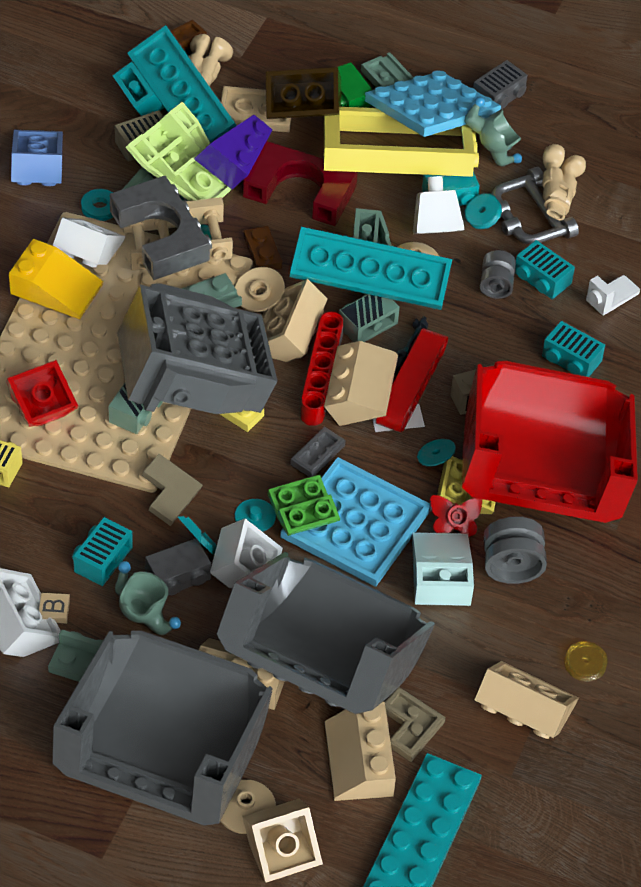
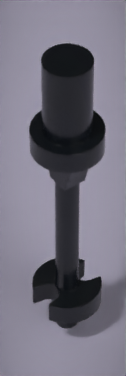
(402, 354)

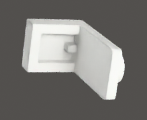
(610, 296)

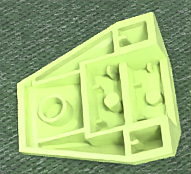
(171, 151)

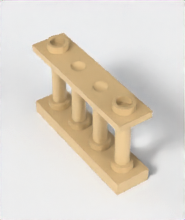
(205, 210)

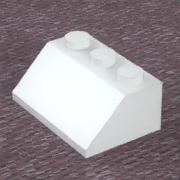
(20, 620)

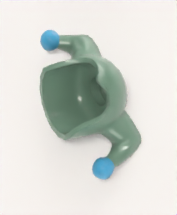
(494, 133)
(143, 599)

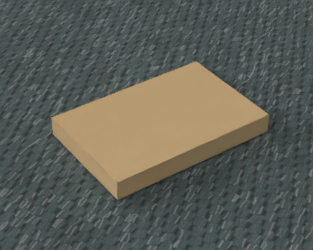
(245, 102)

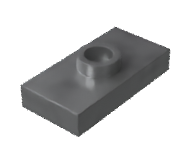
(317, 452)

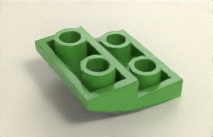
(303, 505)

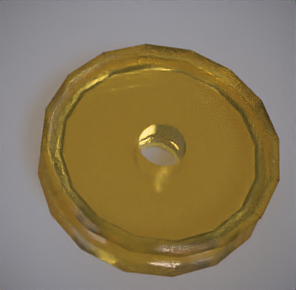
(585, 671)

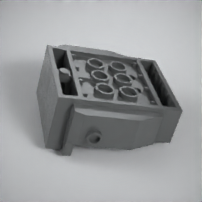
(194, 352)

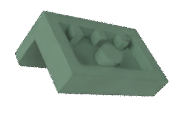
(73, 655)

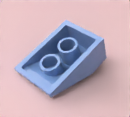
(37, 157)

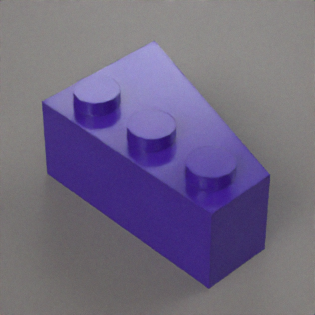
(236, 151)

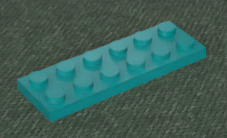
(178, 80)
(371, 268)
(425, 825)

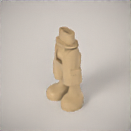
(209, 66)
(560, 182)

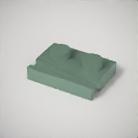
(385, 71)
(219, 288)

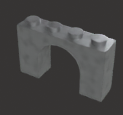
(161, 201)

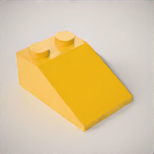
(53, 280)

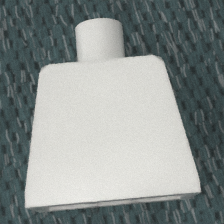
(437, 209)

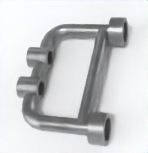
(511, 225)

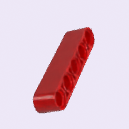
(320, 368)
(413, 379)

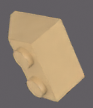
(283, 839)

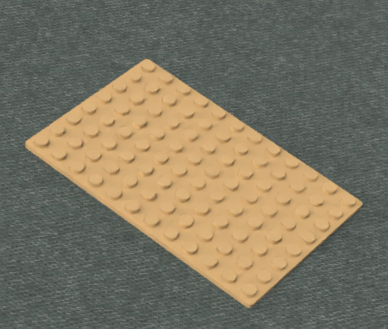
(94, 371)

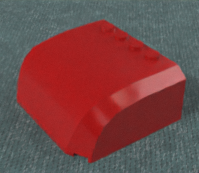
(549, 442)

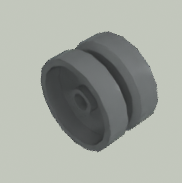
(514, 550)

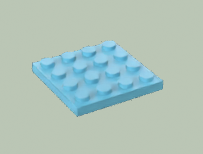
(429, 102)
(372, 525)

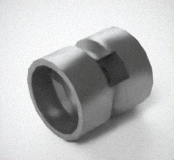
(498, 274)

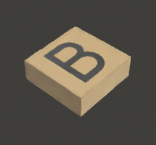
(55, 606)

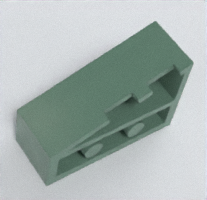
(371, 226)

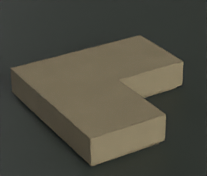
(176, 487)
(417, 723)

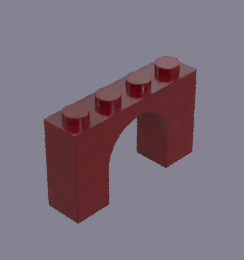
(281, 163)

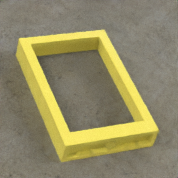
(393, 158)

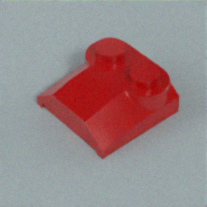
(42, 394)

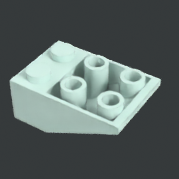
(442, 569)

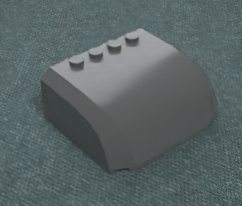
(323, 632)
(162, 725)

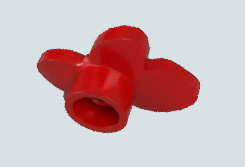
(455, 516)

